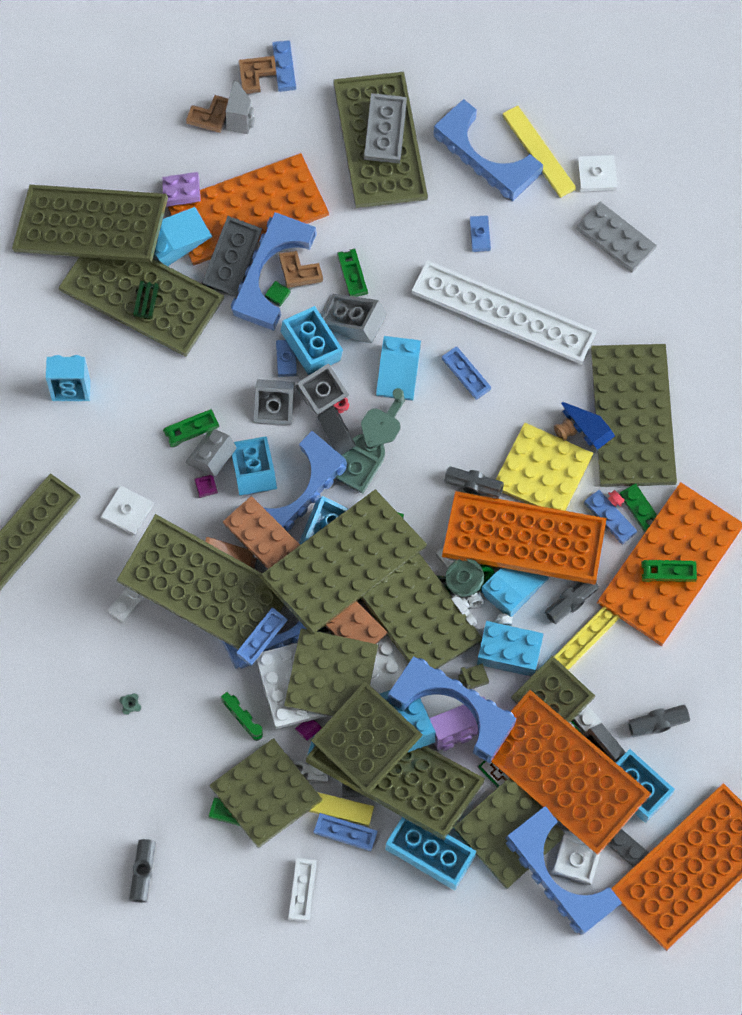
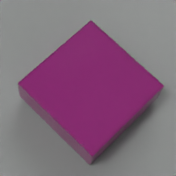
(205, 486)
(308, 729)

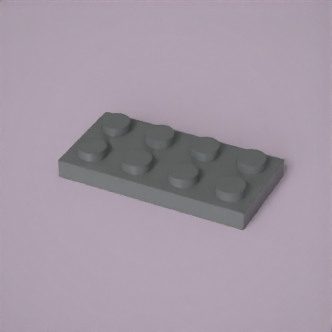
(231, 256)

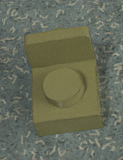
(473, 677)

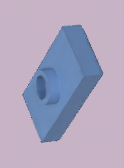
(480, 233)
(285, 359)

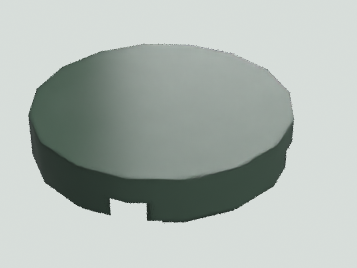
(464, 577)

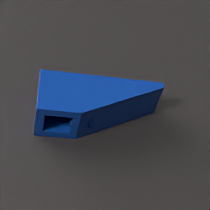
(591, 424)

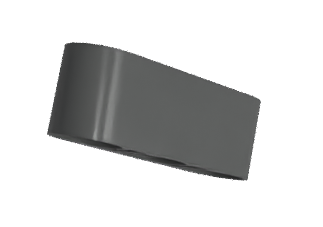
(336, 430)

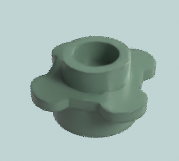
(125, 700)

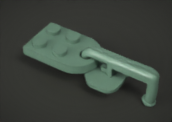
(377, 430)

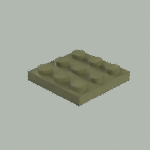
(557, 689)

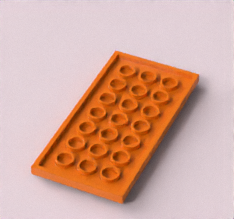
(254, 198)
(682, 531)
(524, 537)
(568, 774)
(687, 870)

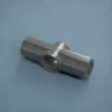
(474, 482)
(570, 601)
(658, 720)
(141, 883)

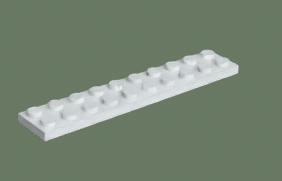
(504, 312)

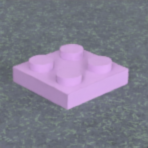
(182, 188)

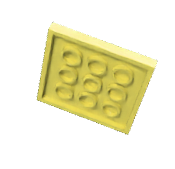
(543, 469)

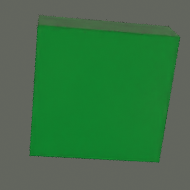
(277, 293)

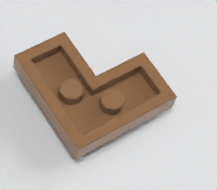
(254, 68)
(209, 119)
(296, 274)

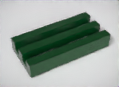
(148, 286)

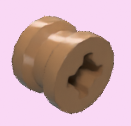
(565, 429)

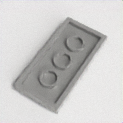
(385, 128)
(616, 237)

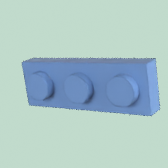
(284, 66)
(466, 373)
(615, 521)
(261, 636)
(345, 832)

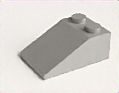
(354, 317)

